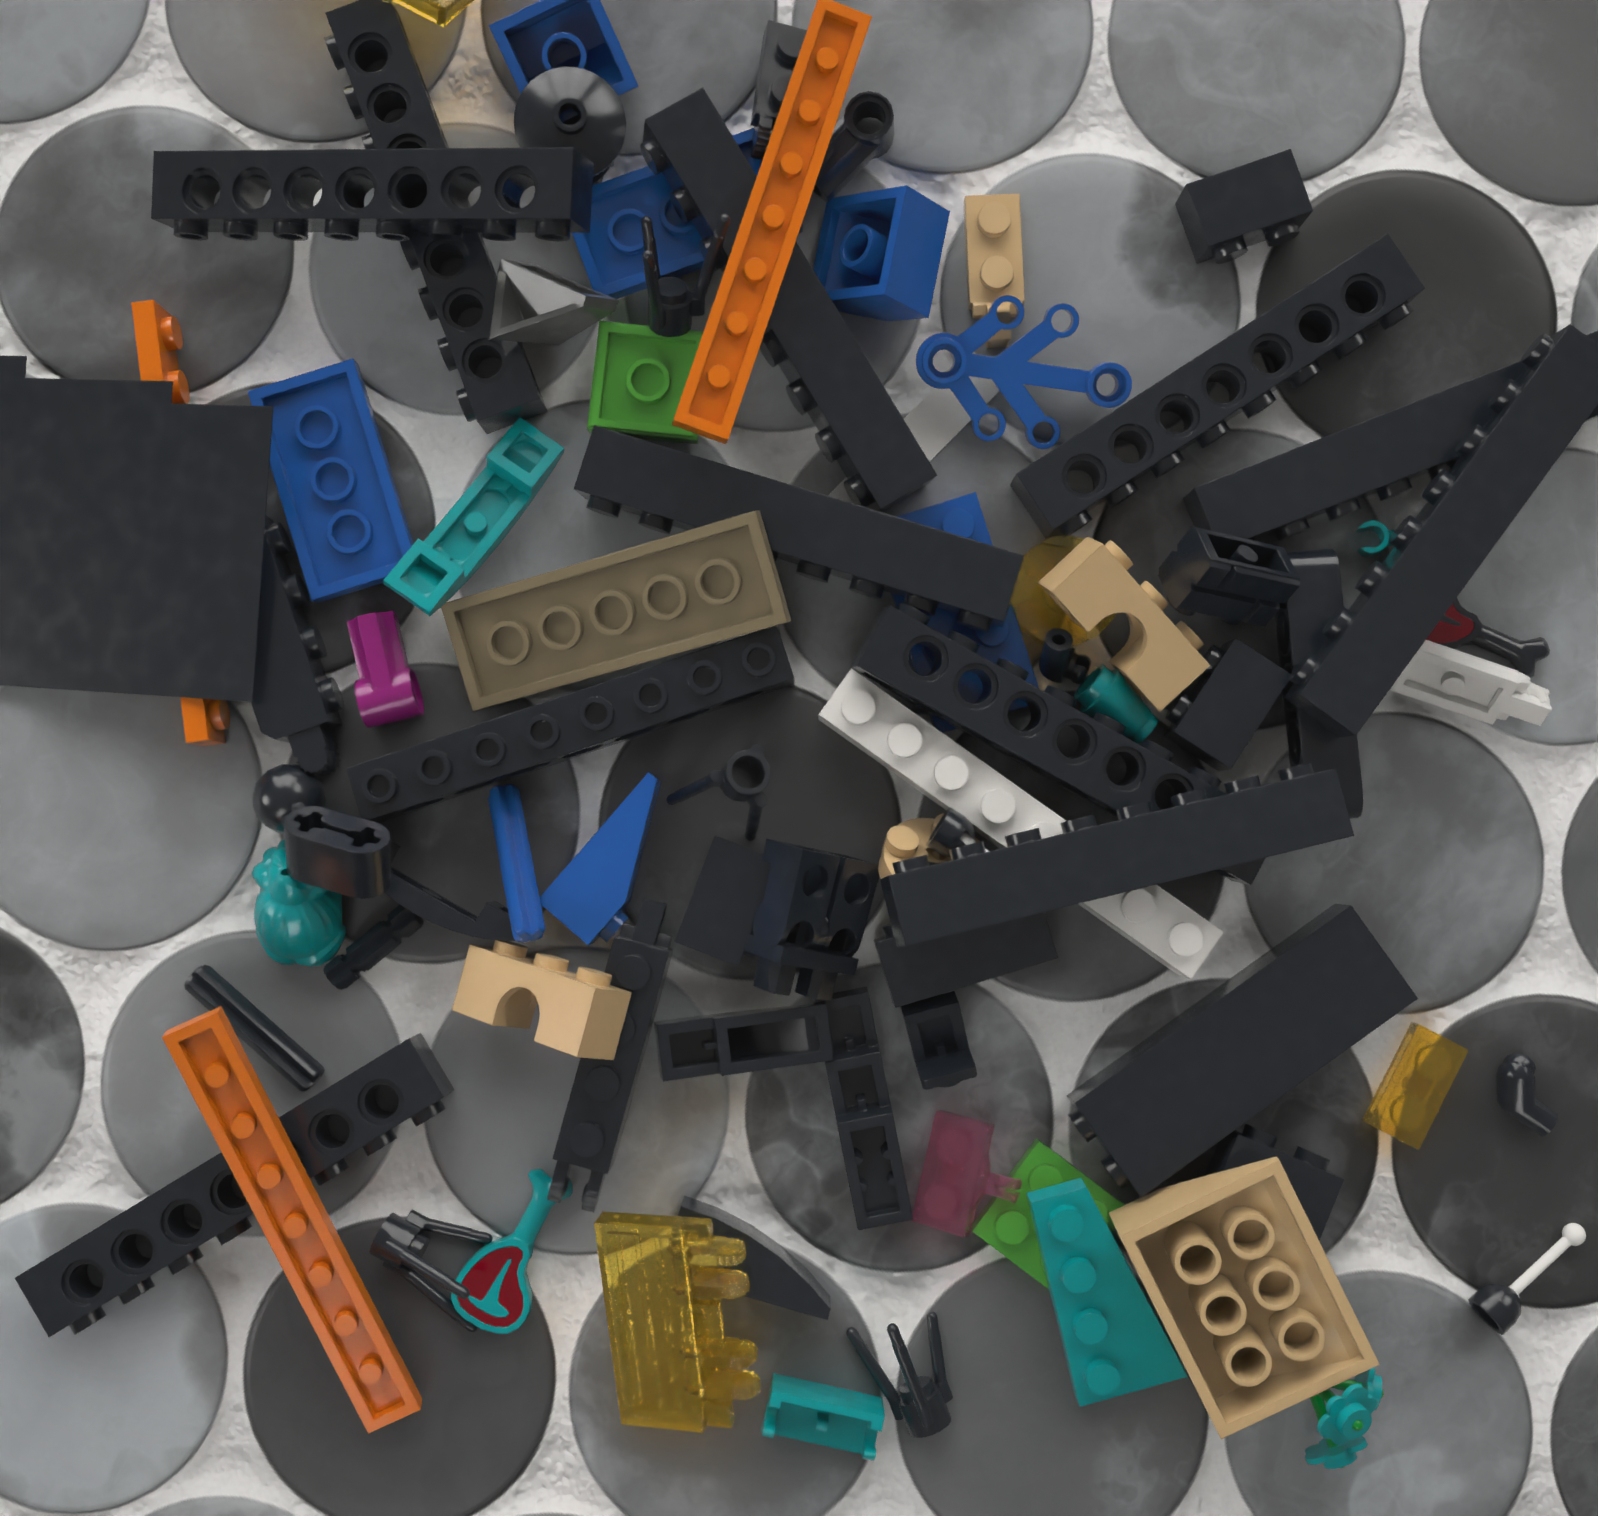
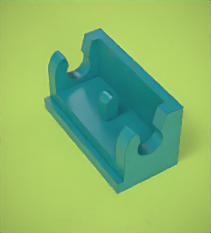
(823, 1415)

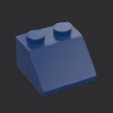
(562, 36)
(881, 253)

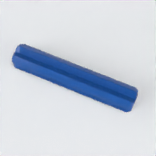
(516, 863)

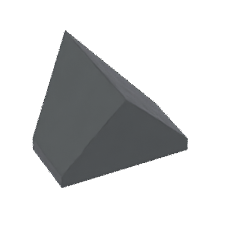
(543, 305)

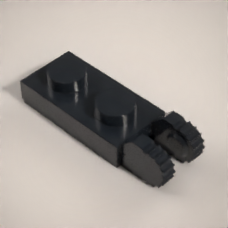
(777, 61)

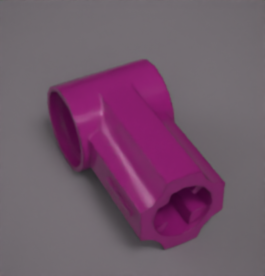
(386, 684)

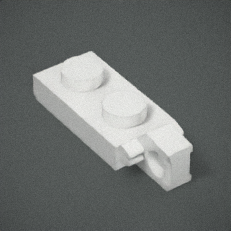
(1472, 686)

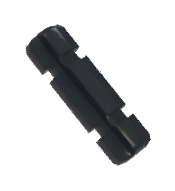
(372, 947)

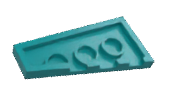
(1099, 1308)

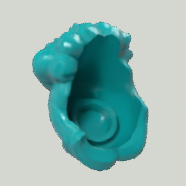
(295, 918)

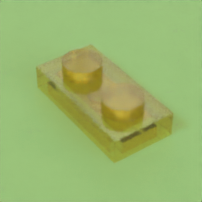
(1415, 1085)

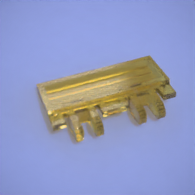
(663, 1340)

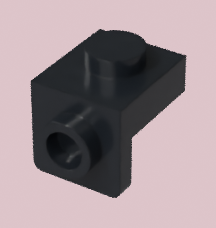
(939, 1041)

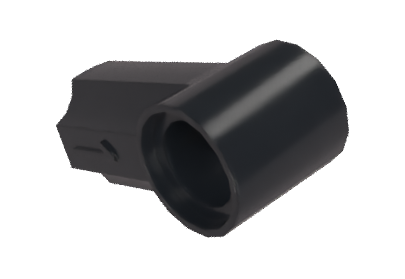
(851, 149)

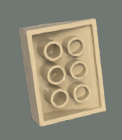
(1244, 1292)

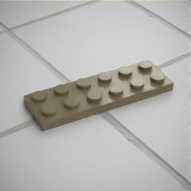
(617, 611)

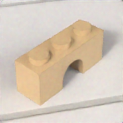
(1158, 655)
(577, 1011)

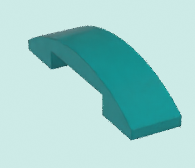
(478, 520)

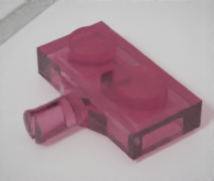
(958, 1174)

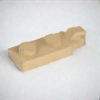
(993, 257)

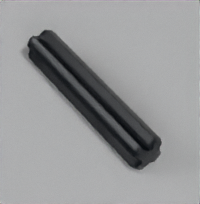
(255, 1028)

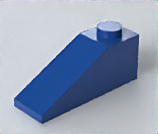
(603, 874)

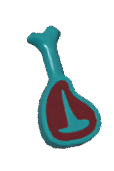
(497, 1272)

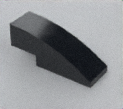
(743, 1041)
(771, 1269)

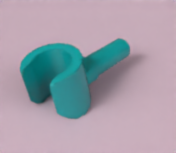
(1383, 534)

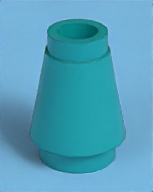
(1113, 696)

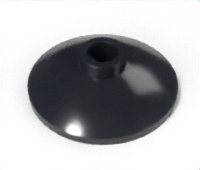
(602, 121)

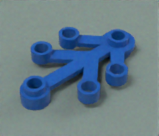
(1011, 370)

